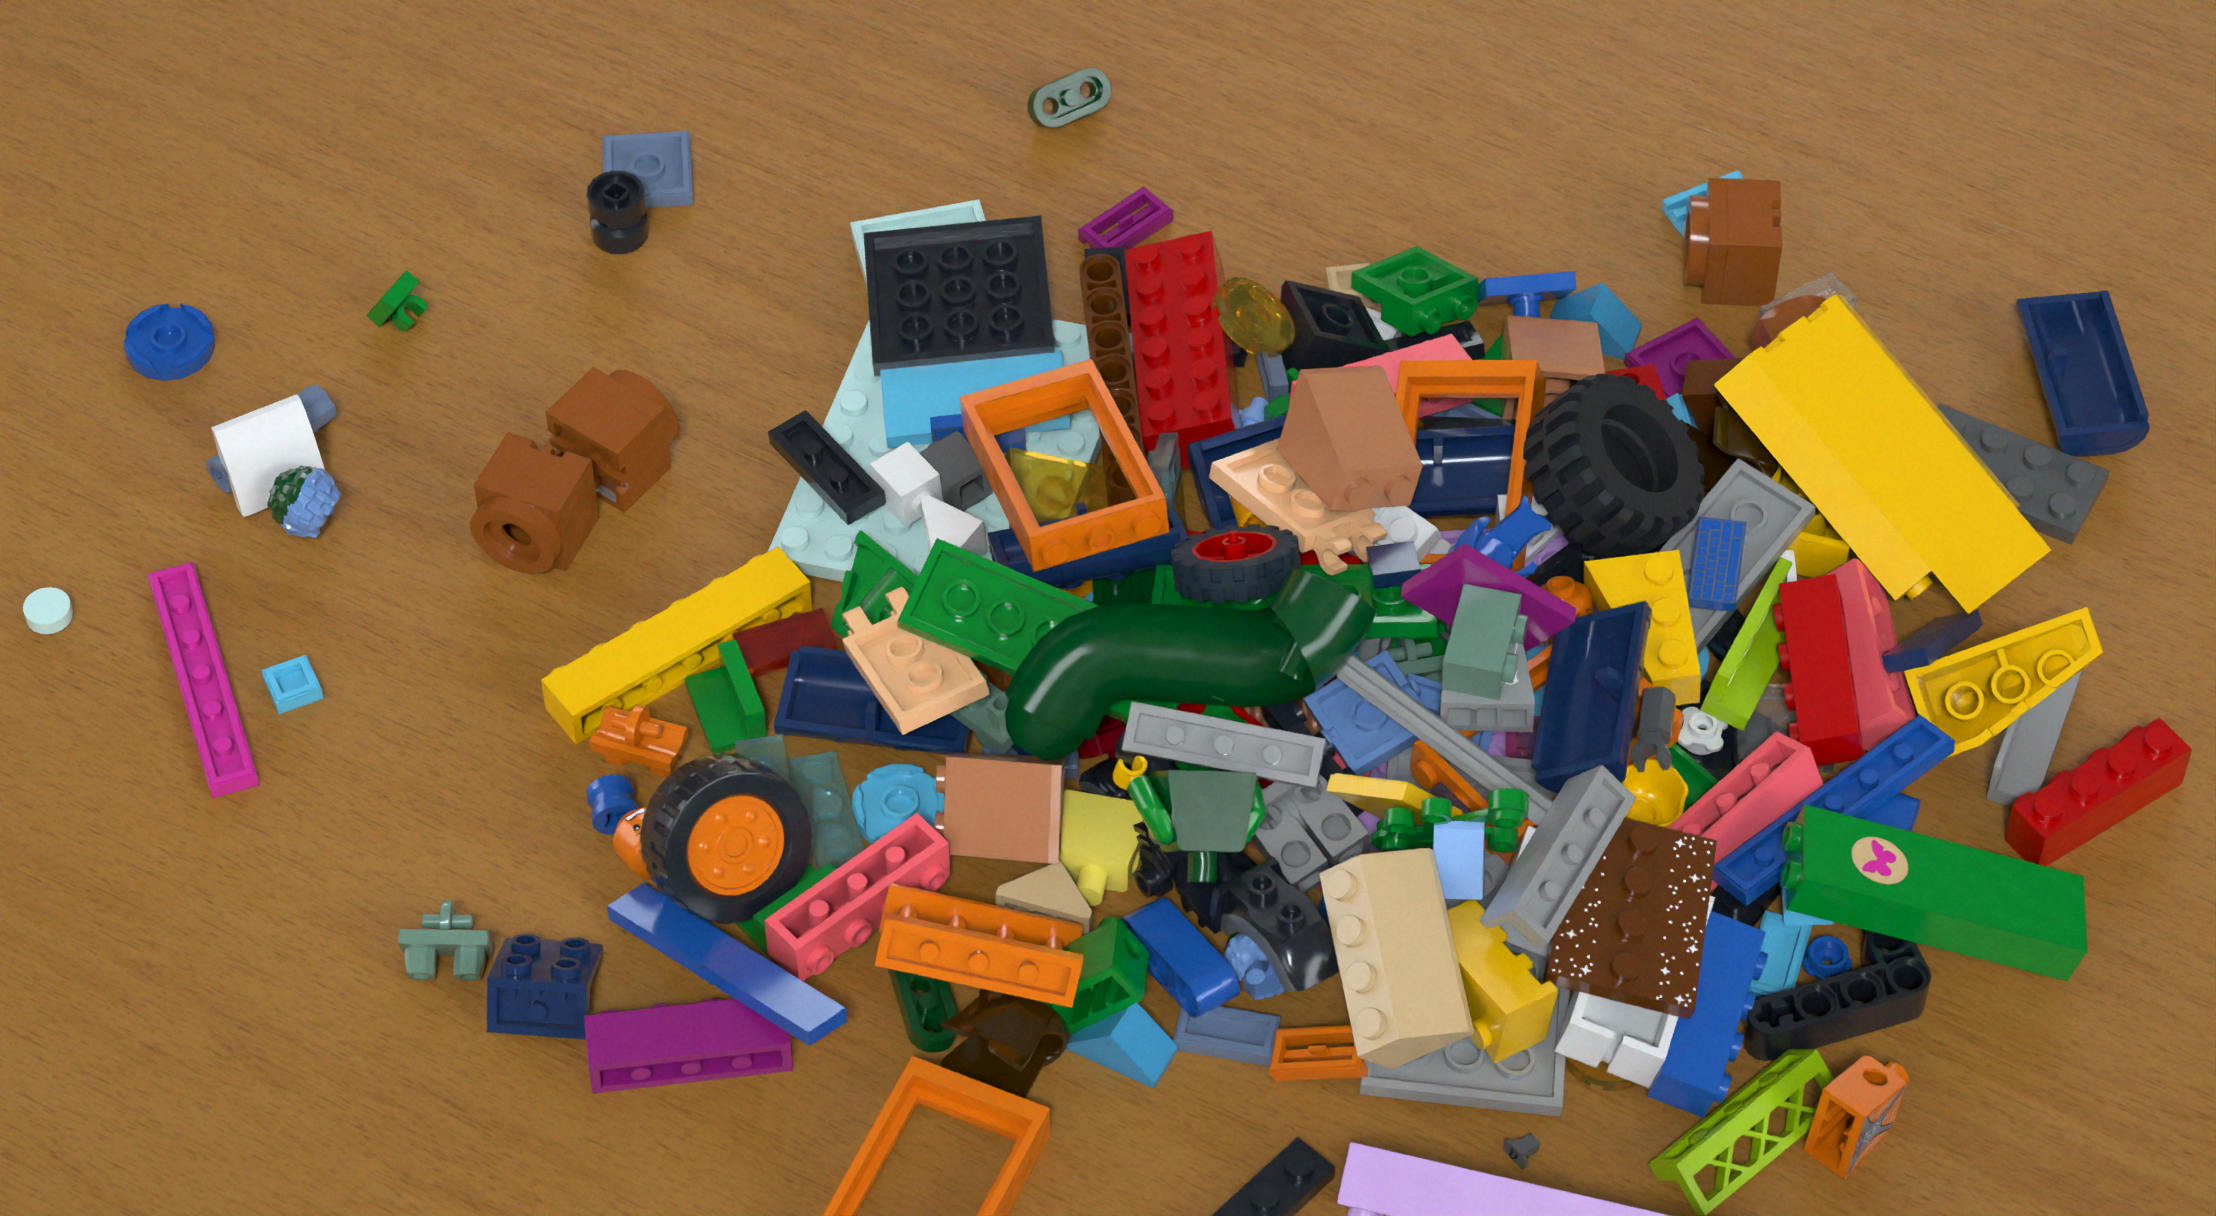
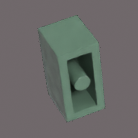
(1483, 642)

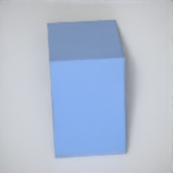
(1461, 859)

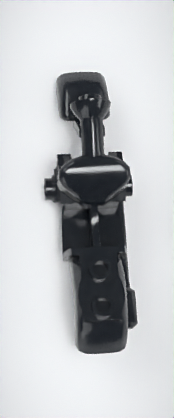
(1243, 899)

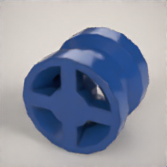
(610, 800)

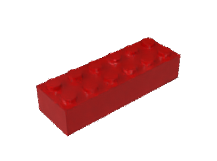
(1178, 342)

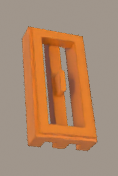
(1317, 1060)

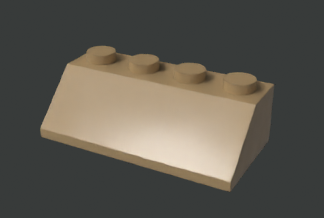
(1396, 955)

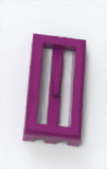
(1131, 228)

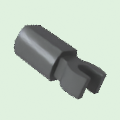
(1654, 728)

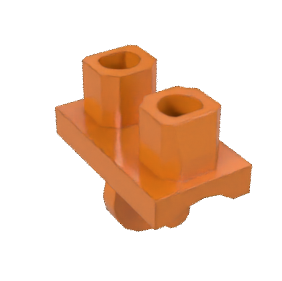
(639, 739)

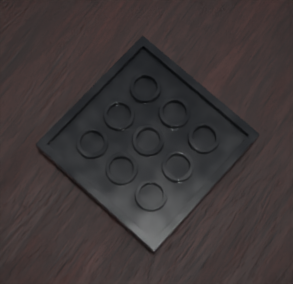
(958, 293)

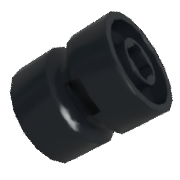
(617, 212)

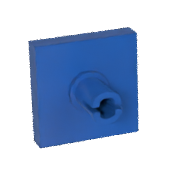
(1526, 291)

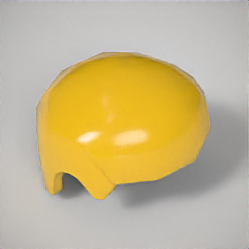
(1657, 792)

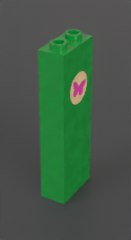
(1934, 892)

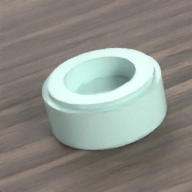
(48, 610)

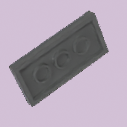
(2048, 484)

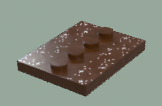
(1639, 921)

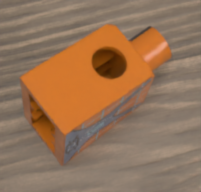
(1862, 1091)

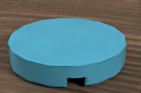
(892, 797)

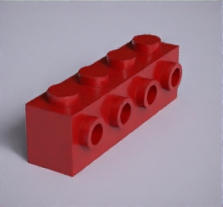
(1820, 669)
(2097, 793)

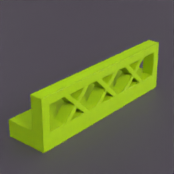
(1750, 659)
(1734, 1119)

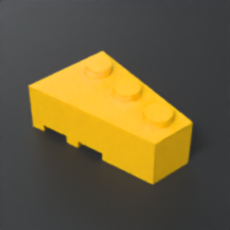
(1670, 645)
(1503, 997)

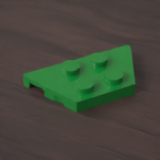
(869, 580)

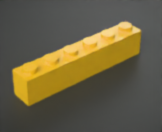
(673, 643)

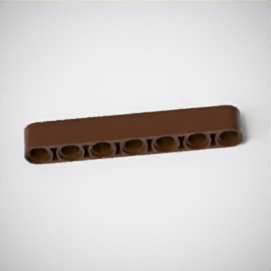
(1112, 356)

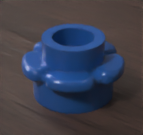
(1827, 949)

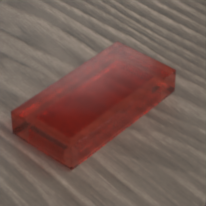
(771, 644)

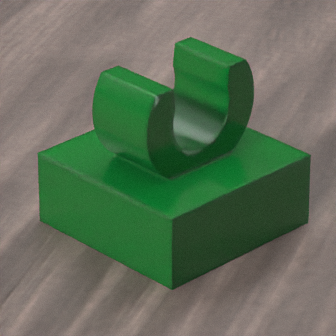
(395, 302)

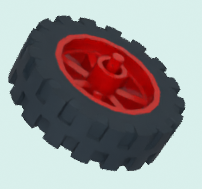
(1234, 563)

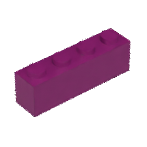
(682, 1045)

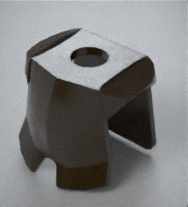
(1729, 442)
(1006, 1042)

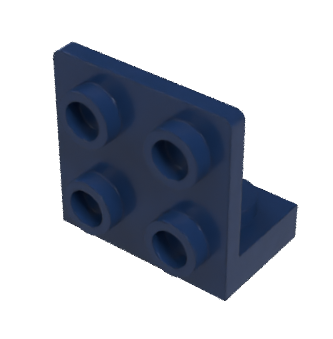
(541, 986)

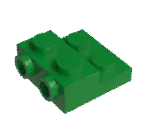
(1418, 291)

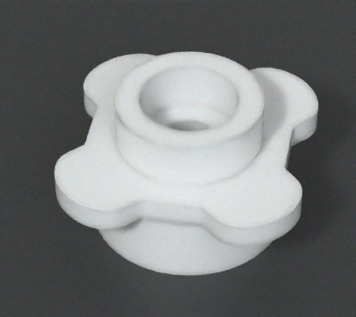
(1697, 740)

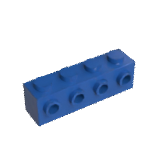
(1702, 1046)

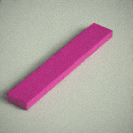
(203, 680)

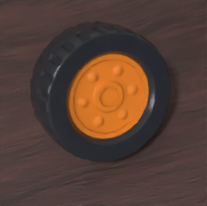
(725, 837)

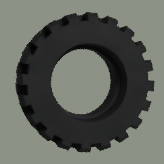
(1613, 466)

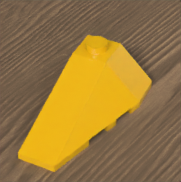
(1997, 682)

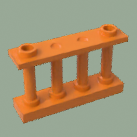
(979, 945)

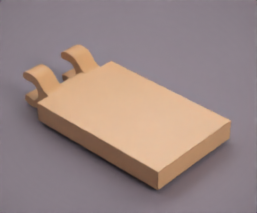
(1281, 498)
(909, 673)

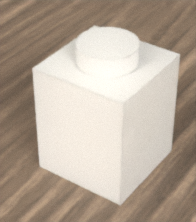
(905, 478)

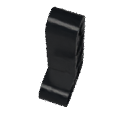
(1783, 1018)

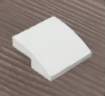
(263, 446)

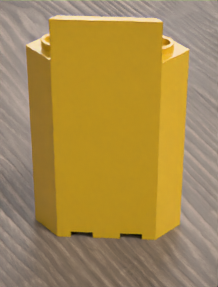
(1881, 459)

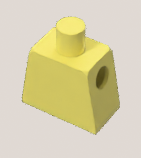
(1099, 843)

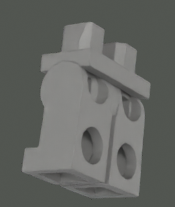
(1330, 835)

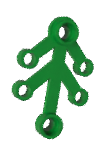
(1505, 811)

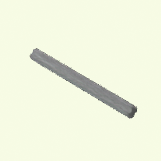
(1439, 734)

